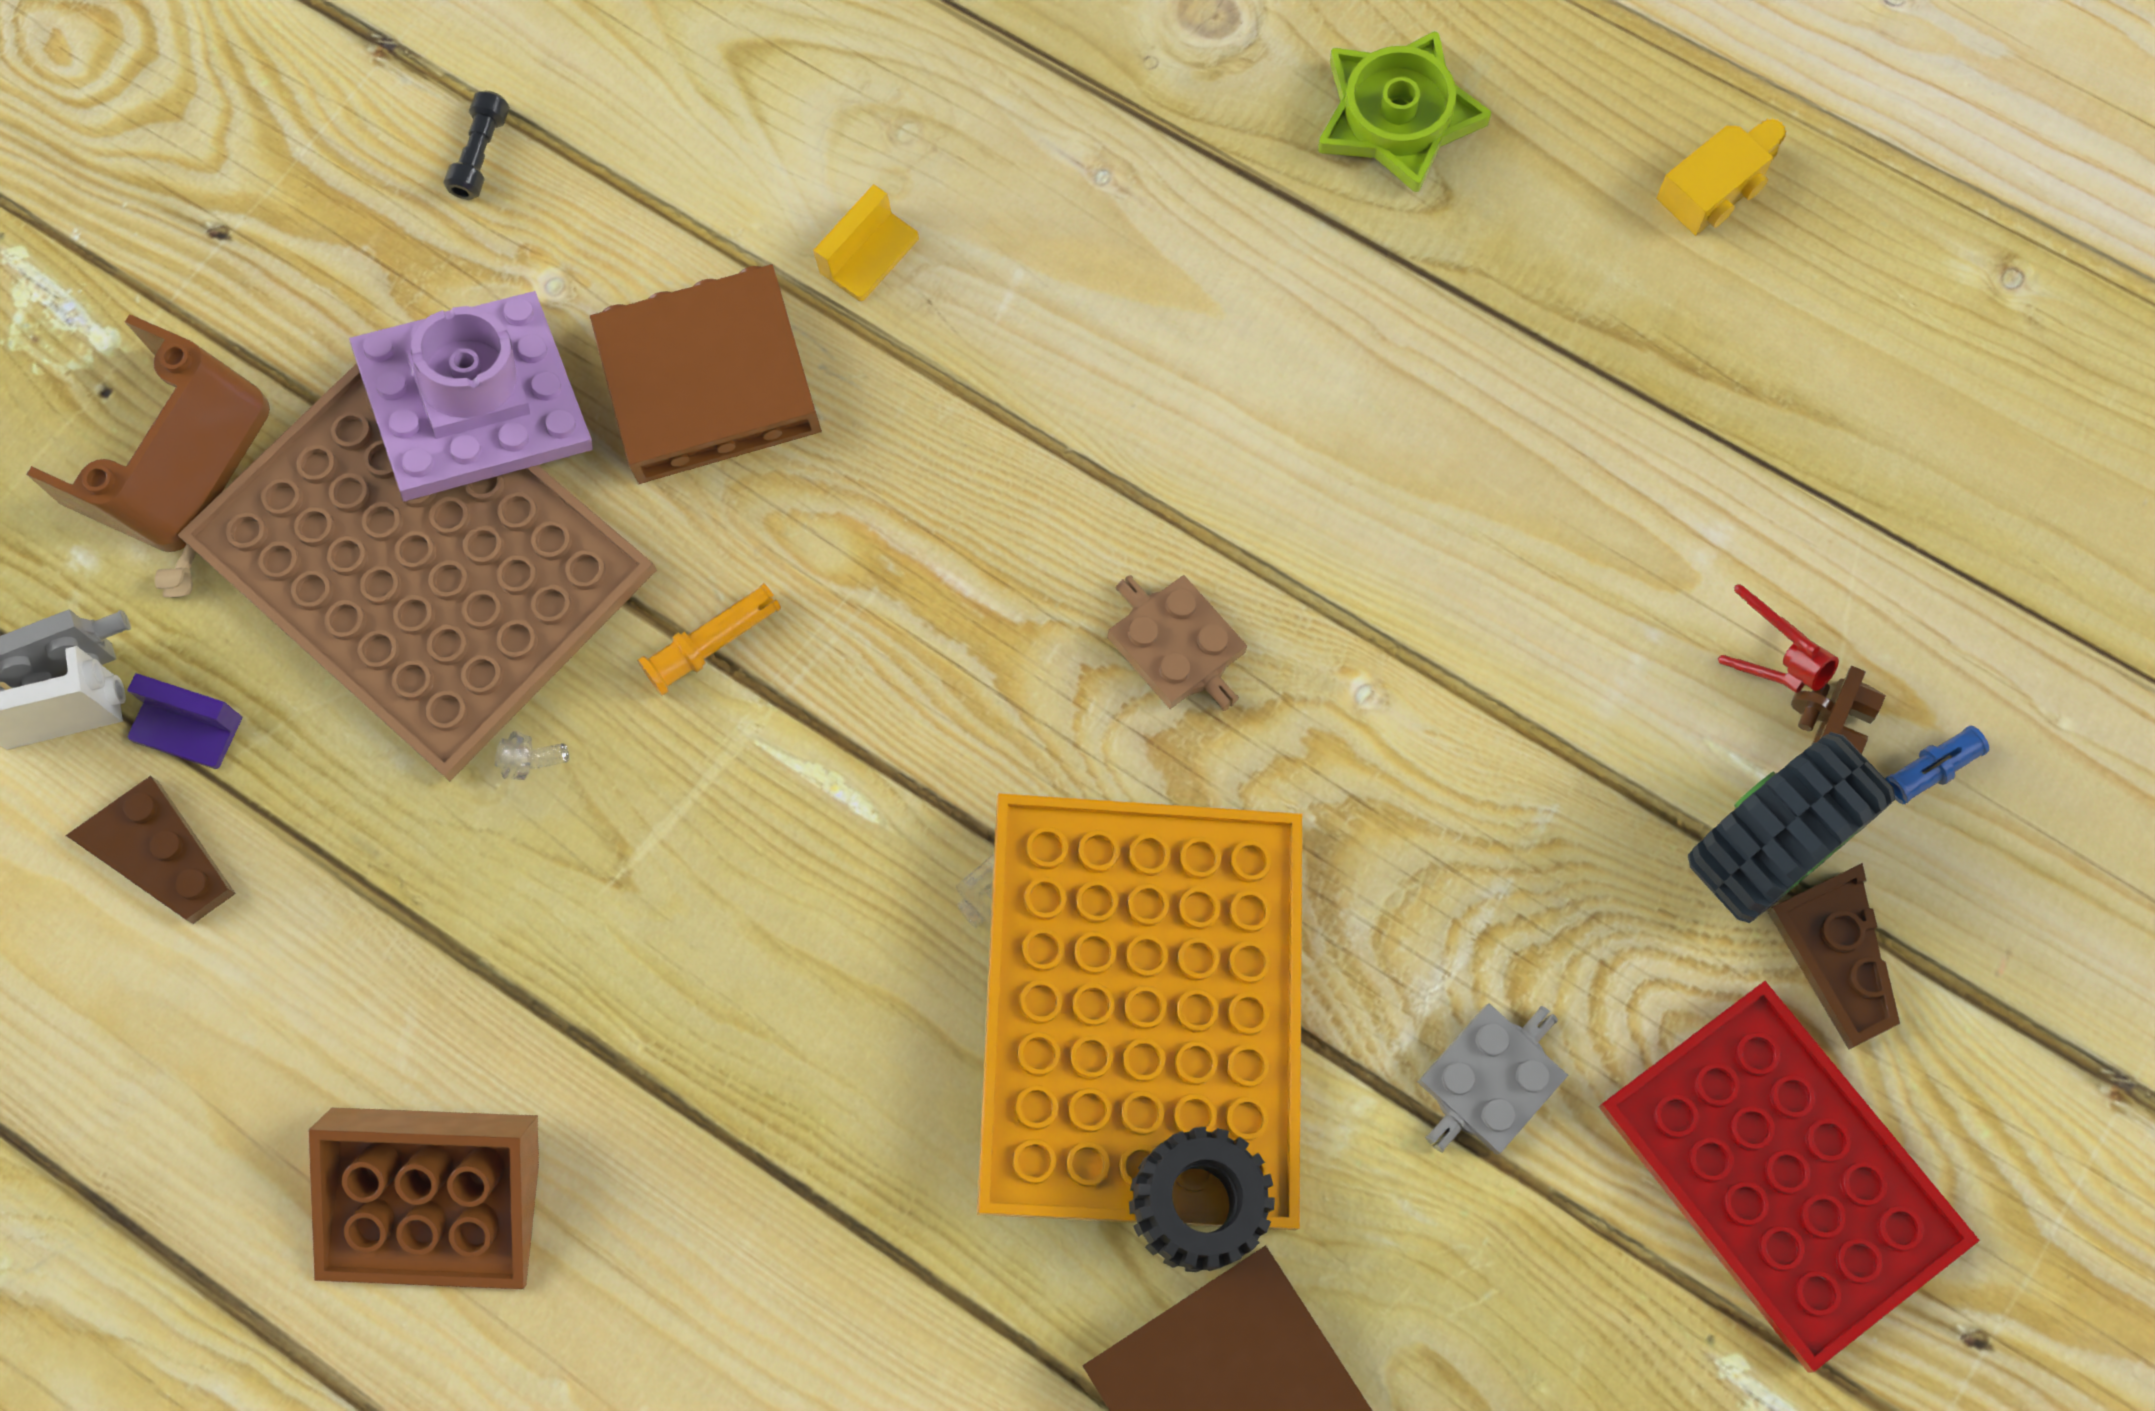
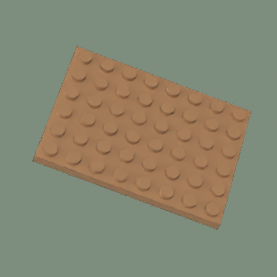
(424, 605)

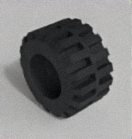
(1245, 1189)

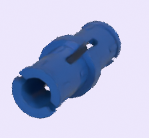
(1962, 748)

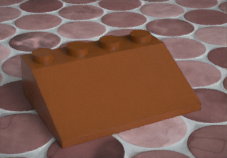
(423, 1197)

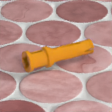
(690, 650)

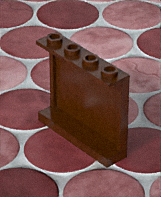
(1229, 1348)

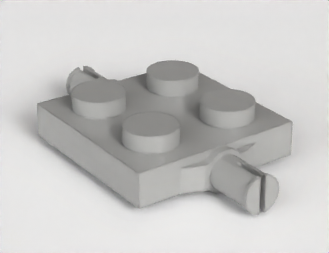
(39, 648)
(1492, 1079)

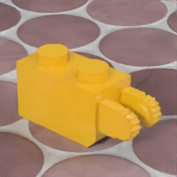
(1720, 174)

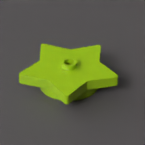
(1399, 107)

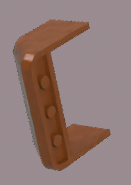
(182, 456)

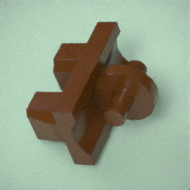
(1849, 697)

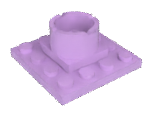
(470, 395)

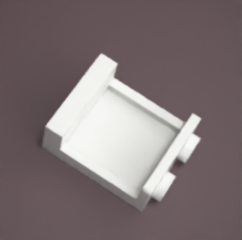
(63, 705)

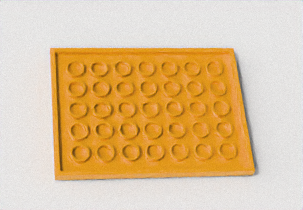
(1137, 997)

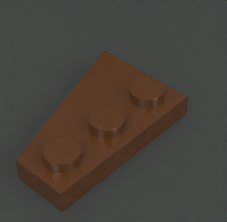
(156, 850)
(1839, 954)

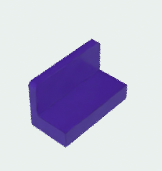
(182, 722)

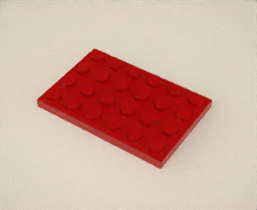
(1788, 1176)

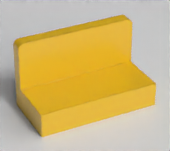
(864, 245)

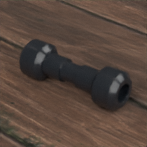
(464, 177)

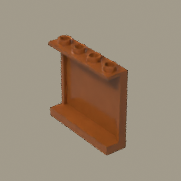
(704, 373)

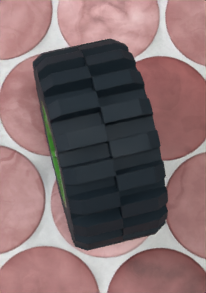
(1790, 826)

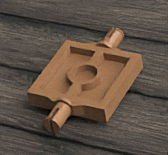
(1177, 642)

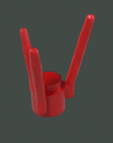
(1805, 660)

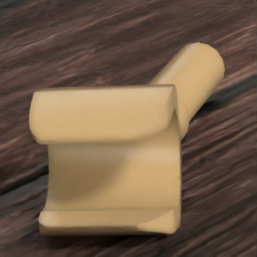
(177, 581)

